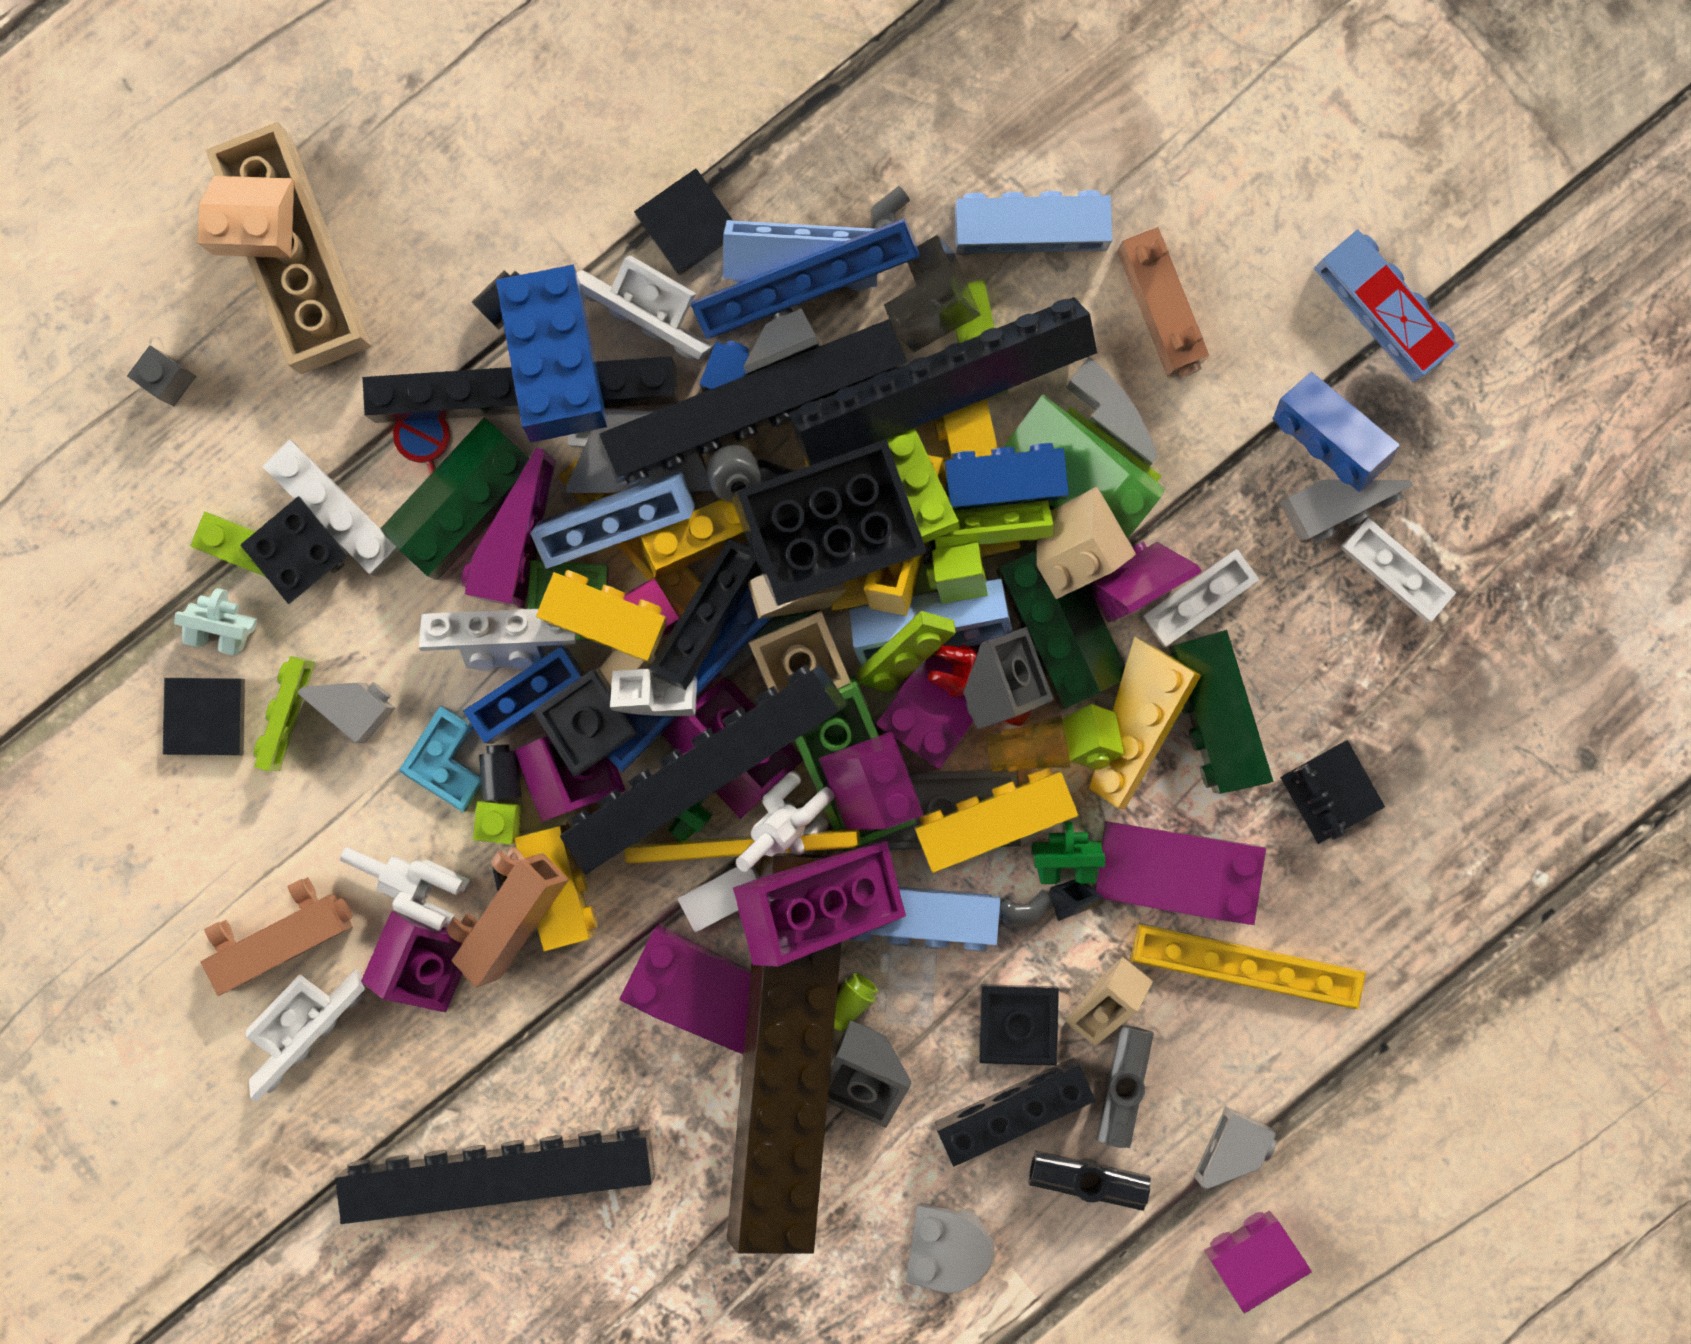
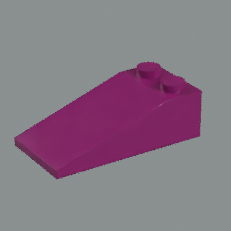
(503, 557)
(1141, 580)
(927, 716)
(1181, 872)
(818, 904)
(691, 989)

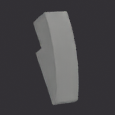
(1114, 410)

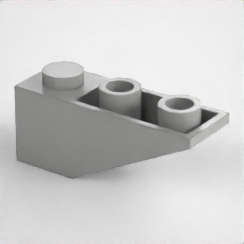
(1332, 501)

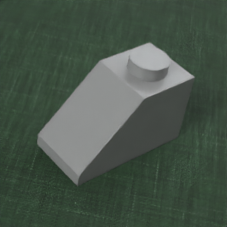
(351, 707)
(1235, 1149)

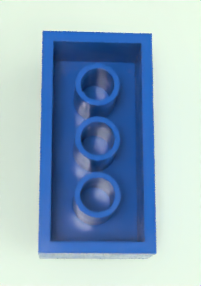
(551, 353)

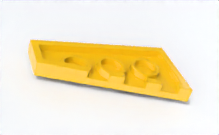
(1145, 709)

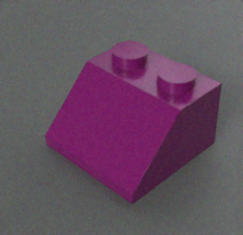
(872, 784)
(554, 786)
(413, 964)
(1257, 1260)

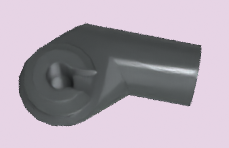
(884, 210)
(1025, 915)

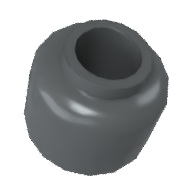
(732, 470)

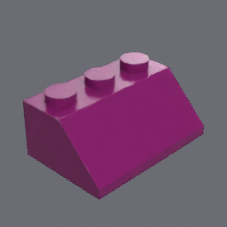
(751, 786)

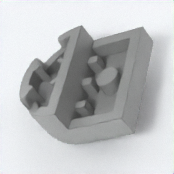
(948, 1249)

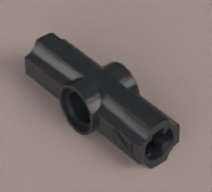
(1113, 1187)

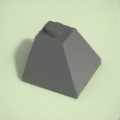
(781, 339)
(1005, 680)
(867, 1075)

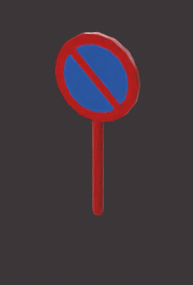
(422, 440)

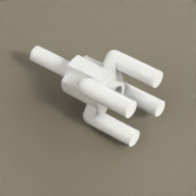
(784, 823)
(411, 885)

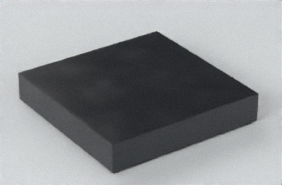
(685, 221)
(203, 716)
(584, 724)
(1018, 1024)

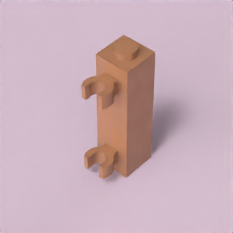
(1163, 303)
(510, 917)
(277, 943)

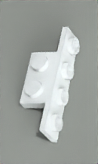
(649, 301)
(492, 637)
(294, 1024)

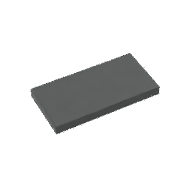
(941, 792)

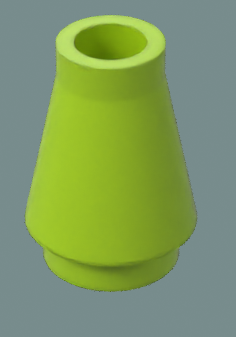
(853, 999)

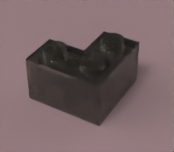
(937, 302)

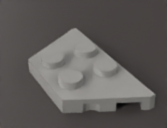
(594, 474)

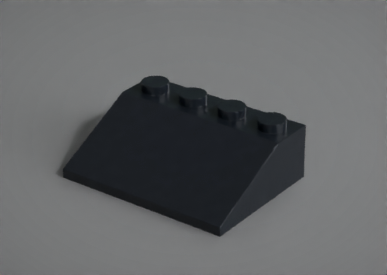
(829, 522)

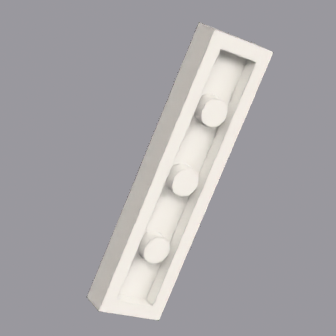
(332, 507)

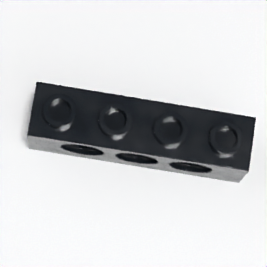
(1014, 1111)

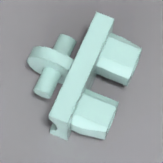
(217, 617)

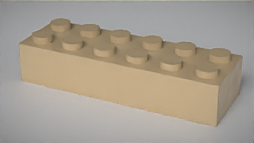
(309, 291)

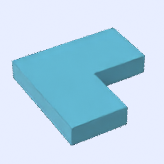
(433, 761)

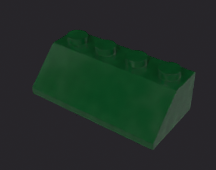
(457, 500)
(1065, 632)
(1222, 716)

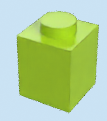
(958, 573)
(1093, 737)
(497, 821)

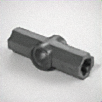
(1118, 1110)

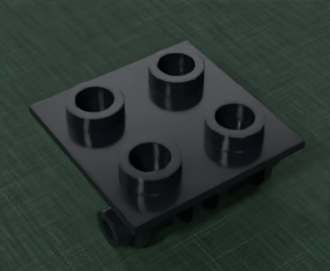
(294, 550)
(1332, 792)

